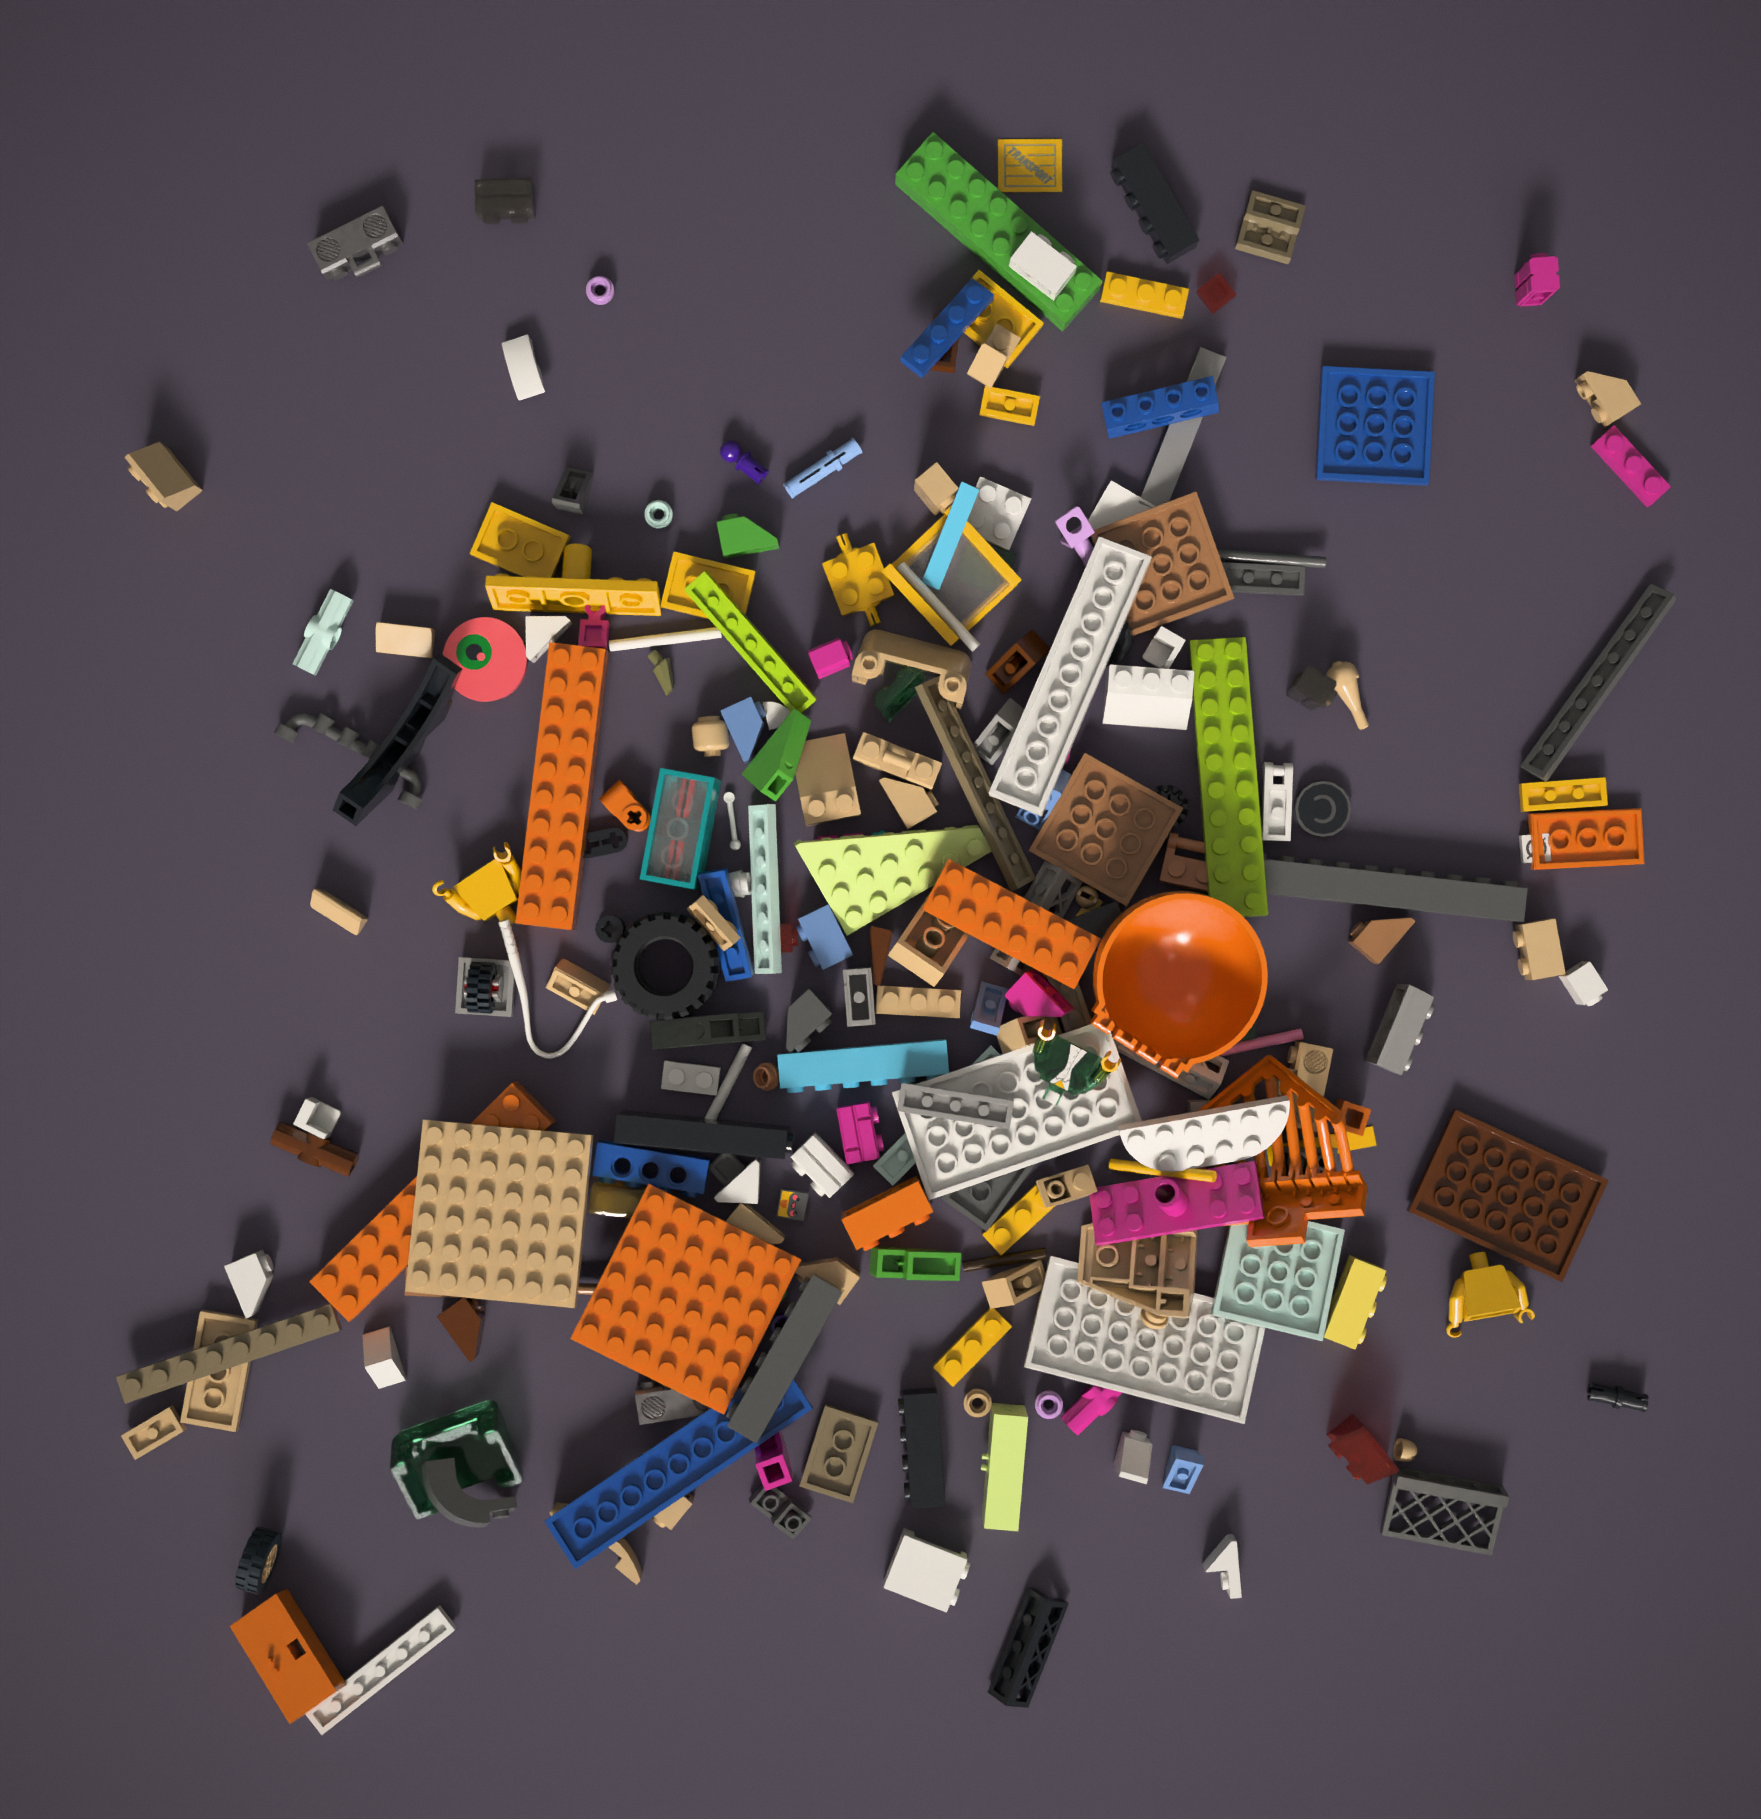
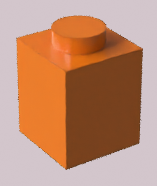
(1355, 1116)

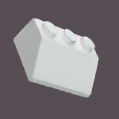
(1147, 697)

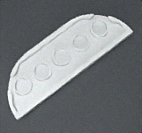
(1206, 1135)

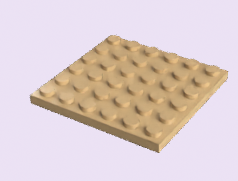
(499, 1213)

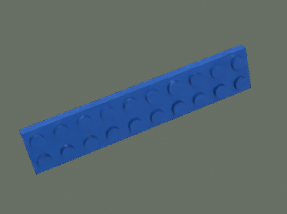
(661, 1478)

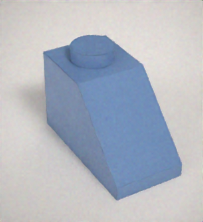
(745, 725)

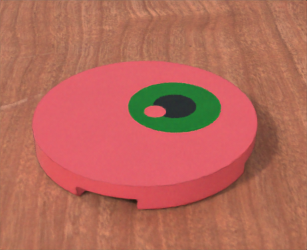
(490, 658)

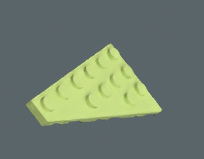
(877, 873)

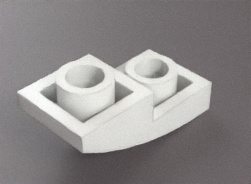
(523, 367)

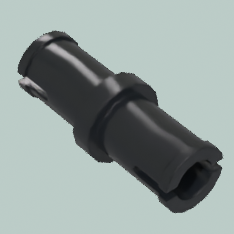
(1617, 1397)

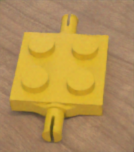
(858, 579)

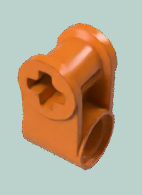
(623, 804)

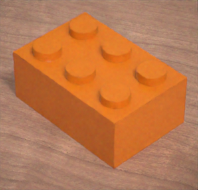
(887, 1213)

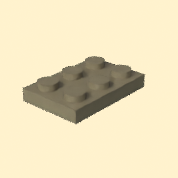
(839, 1453)

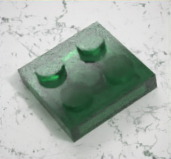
(896, 696)

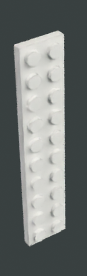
(1070, 676)

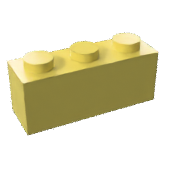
(1354, 1301)

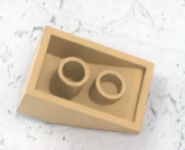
(826, 781)
(928, 946)

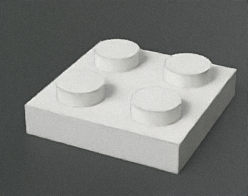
(997, 513)

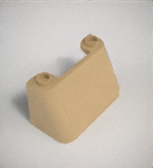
(883, 647)

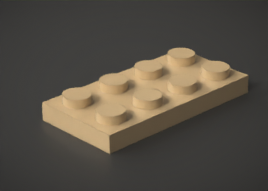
(219, 1397)

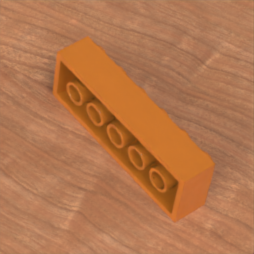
(1011, 924)

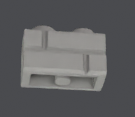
(859, 996)

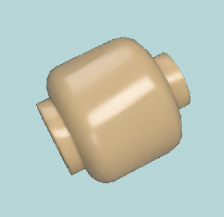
(710, 736)

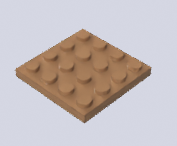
(1184, 563)
(1106, 829)

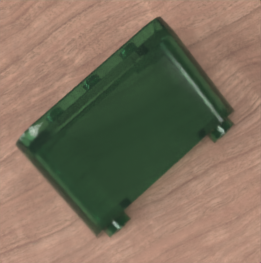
(471, 1436)

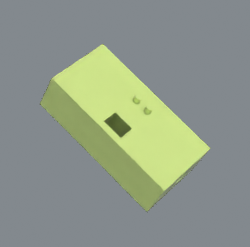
(1004, 1466)

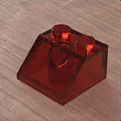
(1361, 1450)

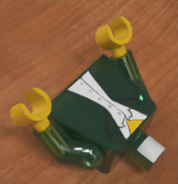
(1067, 1065)

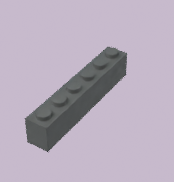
(785, 1357)

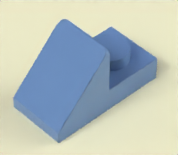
(988, 1008)
(1182, 1469)

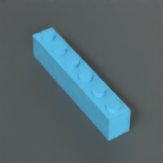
(862, 1064)

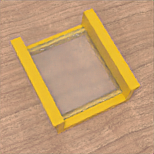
(971, 586)

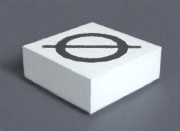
(1525, 848)

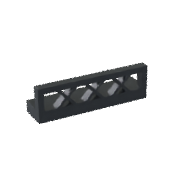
(1023, 1648)

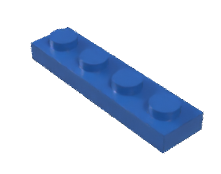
(947, 328)
(718, 888)

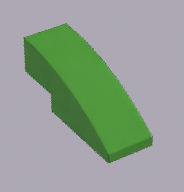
(914, 1263)

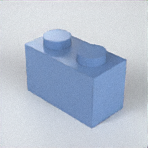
(824, 937)

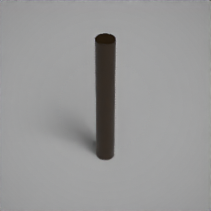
(1003, 1260)

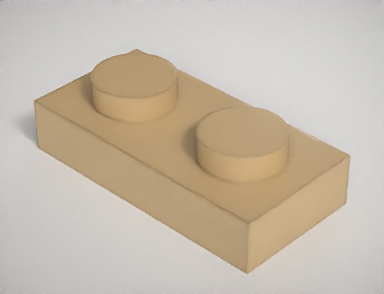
(719, 929)
(153, 1432)

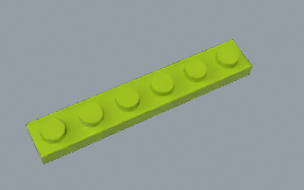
(750, 643)

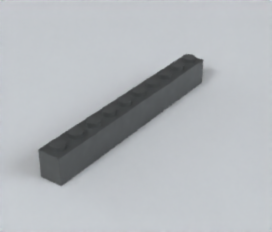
(1395, 889)

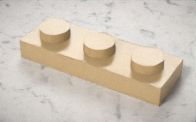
(918, 1001)

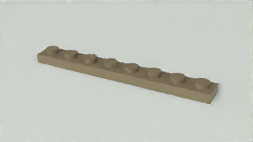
(976, 785)
(228, 1353)

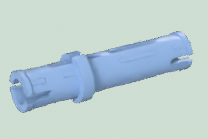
(850, 449)

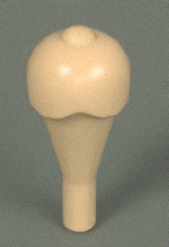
(1347, 686)

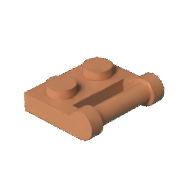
(1182, 870)

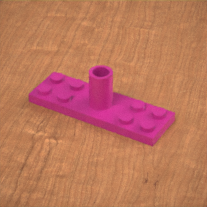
(1143, 1210)

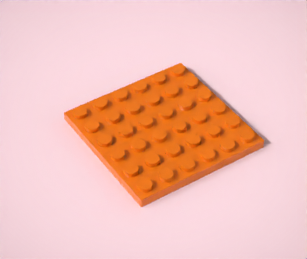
(685, 1298)

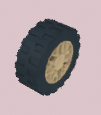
(258, 1560)

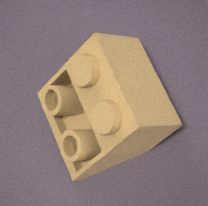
(163, 475)

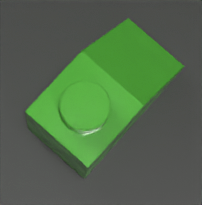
(743, 537)

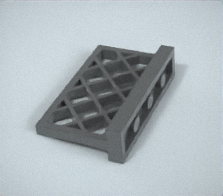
(1444, 1487)

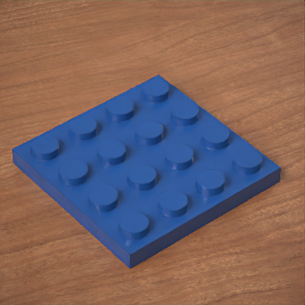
(1375, 425)

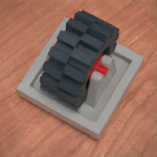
(485, 987)

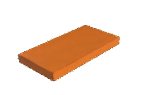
(1587, 838)

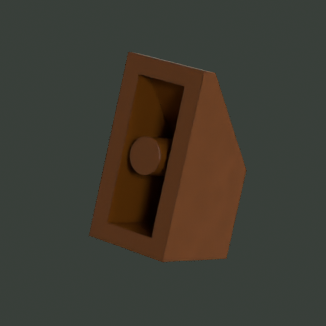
(1017, 661)
(465, 1325)

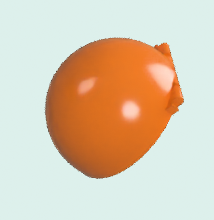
(1178, 979)

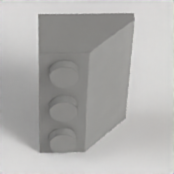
(1400, 1029)

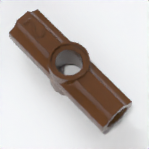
(314, 1149)

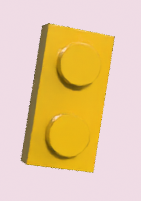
(1009, 405)

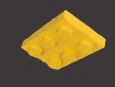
(1005, 312)
(519, 543)
(685, 569)

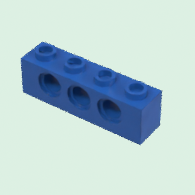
(1160, 407)
(694, 1165)

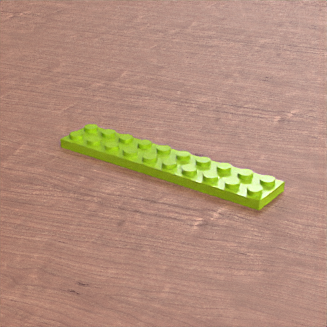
(1228, 774)

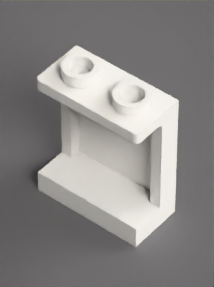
(925, 1572)

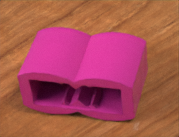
(830, 657)

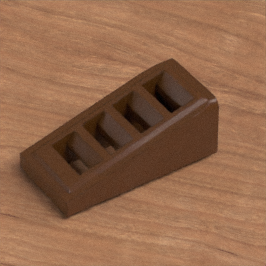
(880, 943)

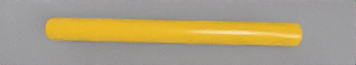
(1137, 1167)

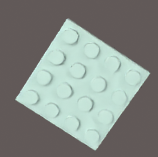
(1279, 1284)

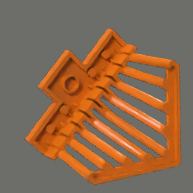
(1297, 1197)

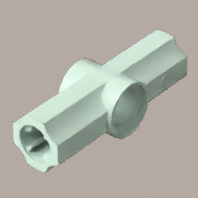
(323, 632)

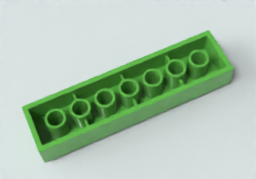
(988, 224)

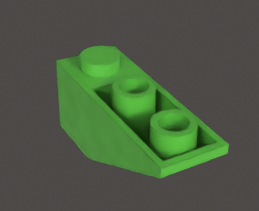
(778, 759)

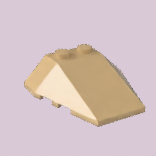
(1143, 1272)

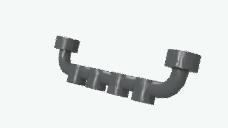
(350, 740)

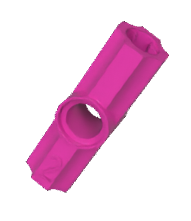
(1091, 1404)

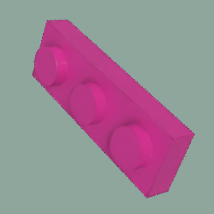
(1630, 466)

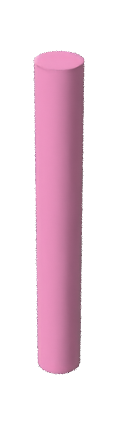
(1265, 1041)

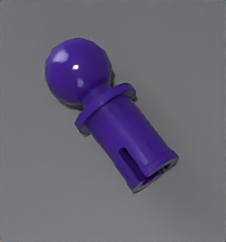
(732, 452)

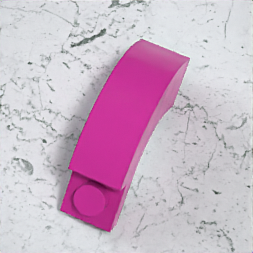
(773, 1462)

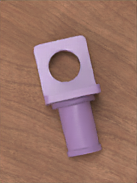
(1078, 537)

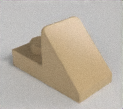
(993, 356)

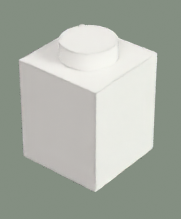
(1584, 983)

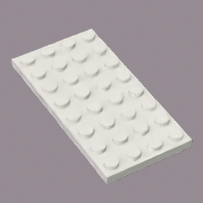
(964, 1153)
(1101, 1341)

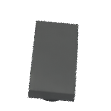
(781, 1509)

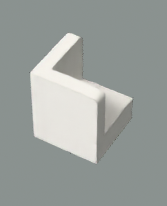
(1163, 648)
(317, 1117)

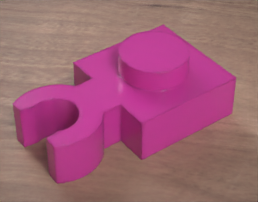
(594, 631)

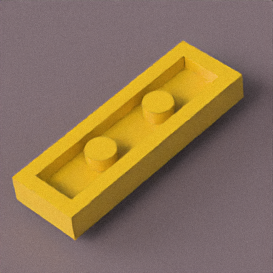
(1144, 295)
(1563, 794)
(1016, 1220)
(972, 1346)

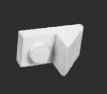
(1225, 1559)

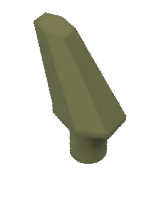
(662, 671)

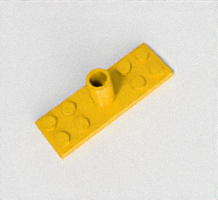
(574, 590)

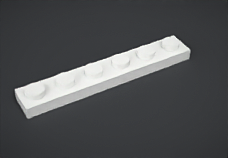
(382, 1669)

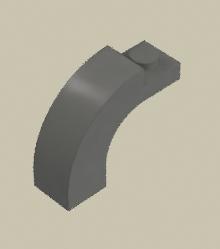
(454, 1503)

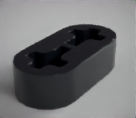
(607, 849)

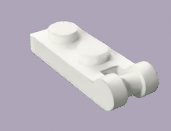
(1277, 802)

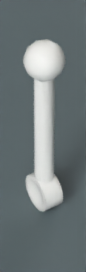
(729, 799)

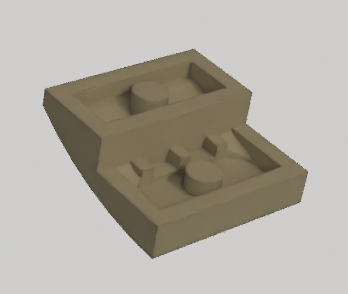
(1270, 227)

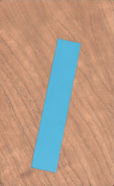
(950, 535)

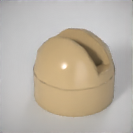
(1084, 902)
(1404, 1450)

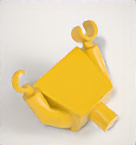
(488, 890)
(1486, 1294)

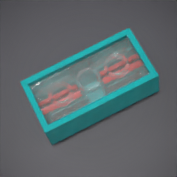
(680, 828)

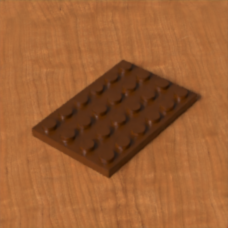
(1507, 1195)

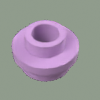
(596, 282)
(1051, 1412)

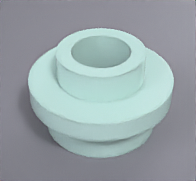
(652, 508)

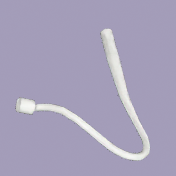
(515, 962)

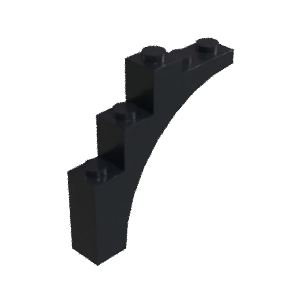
(402, 744)

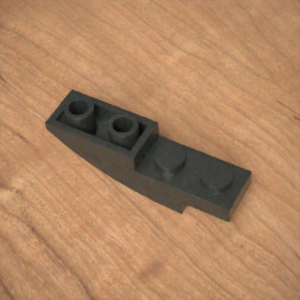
(707, 1030)

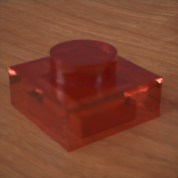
(1216, 293)
(788, 938)

